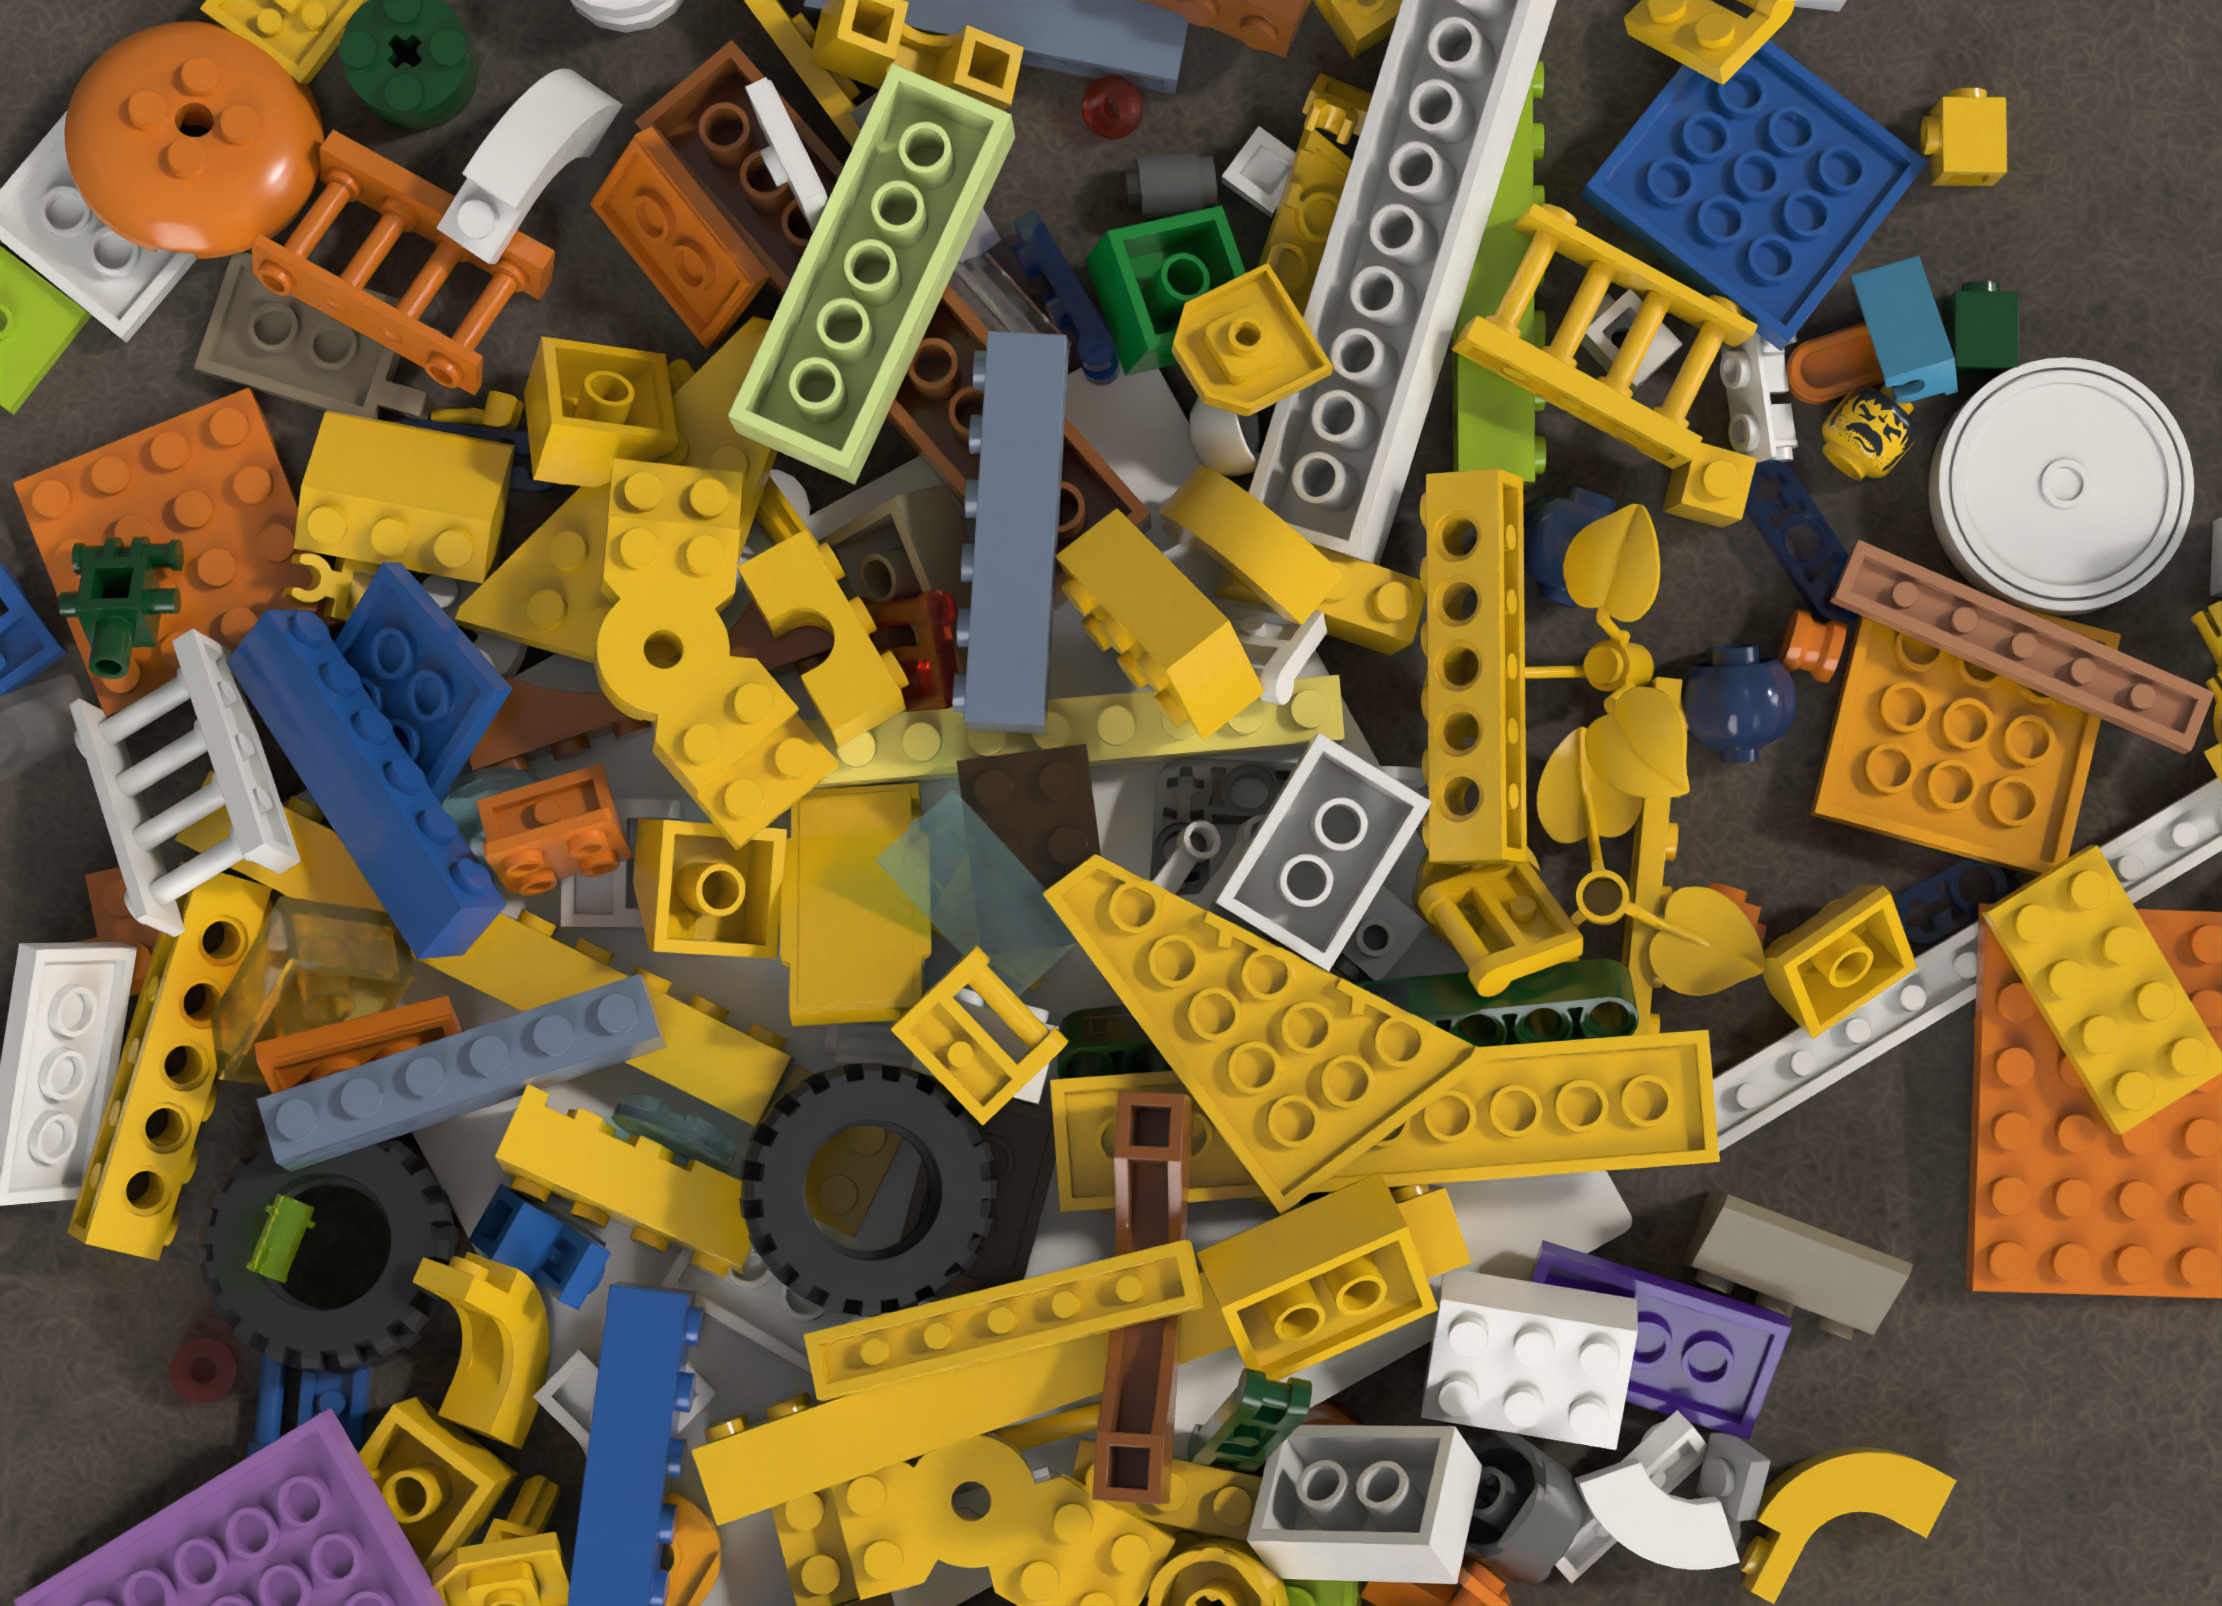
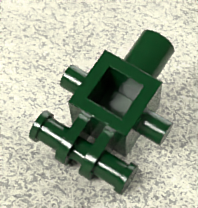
(121, 598)

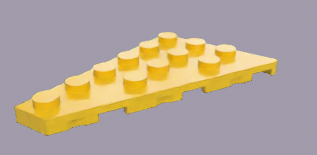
(552, 582)
(1268, 1045)

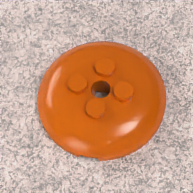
(184, 190)

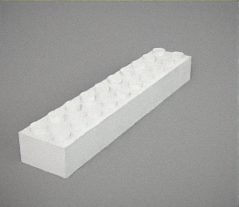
(1399, 265)

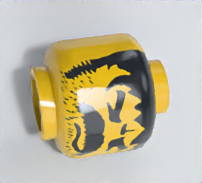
(1868, 432)

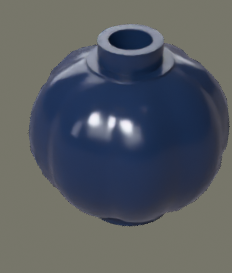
(1550, 529)
(1737, 701)

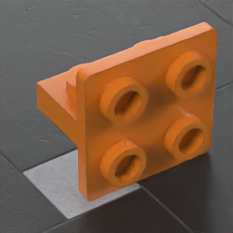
(553, 831)

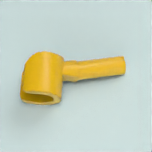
(500, 412)

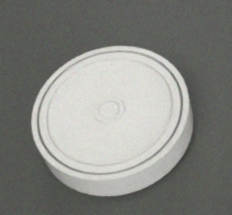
(2061, 486)

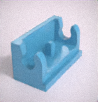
(1906, 330)

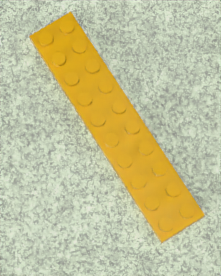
(1512, 1117)

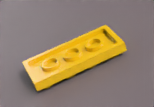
(2105, 989)

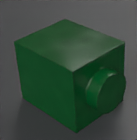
(1982, 329)

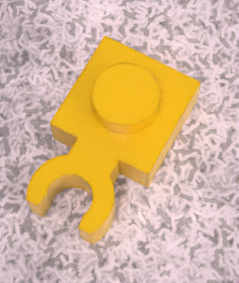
(1336, 108)
(340, 587)

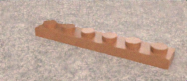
(2022, 647)

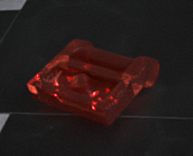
(926, 664)

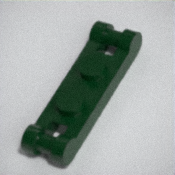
(1251, 1422)

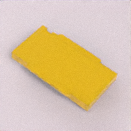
(843, 920)

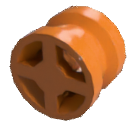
(1812, 645)

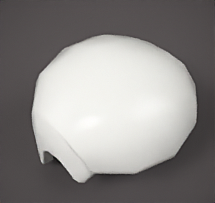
(1225, 439)

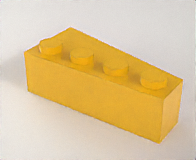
(625, 1183)

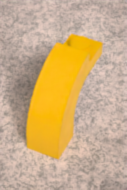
(1250, 543)
(501, 1349)
(1832, 1486)

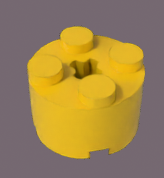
(1217, 1570)

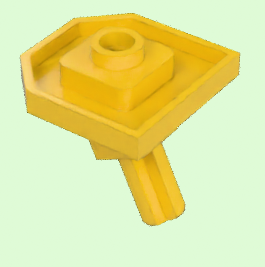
(1247, 345)
(514, 1561)

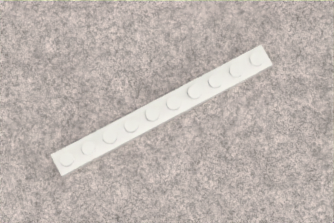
(1945, 978)

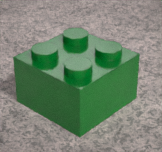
(1149, 275)

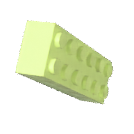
(873, 274)

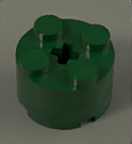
(396, 92)

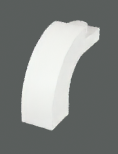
(528, 146)

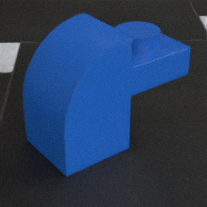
(542, 1245)

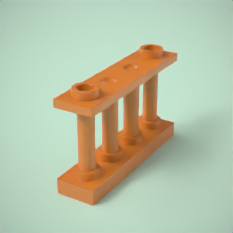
(405, 206)

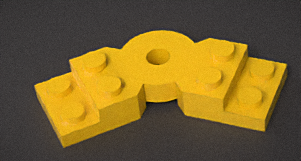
(716, 715)
(1037, 1537)

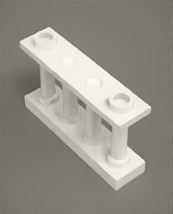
(239, 782)

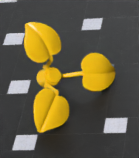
(1644, 735)
(1704, 935)

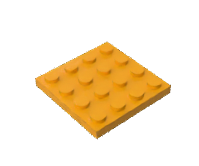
(1955, 753)

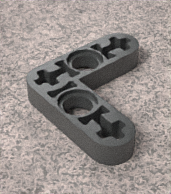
(1213, 804)

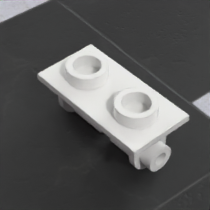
(1750, 376)

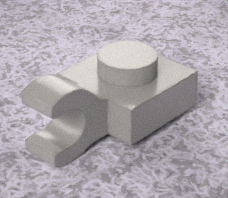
(1735, 1477)

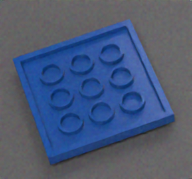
(1755, 186)

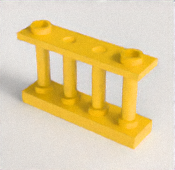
(1552, 370)

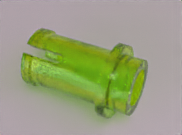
(280, 1237)

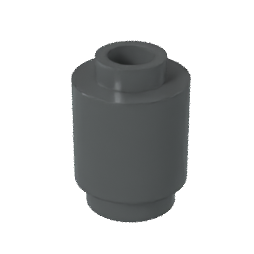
(1170, 184)

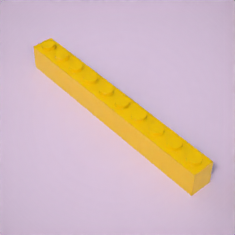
(530, 968)

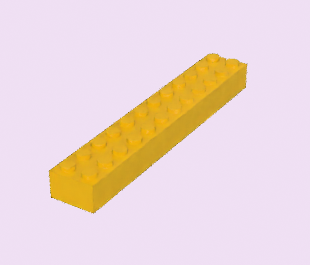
(831, 1441)

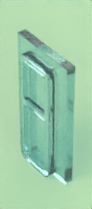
(978, 892)

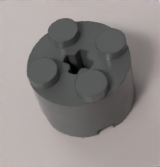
(1522, 1510)

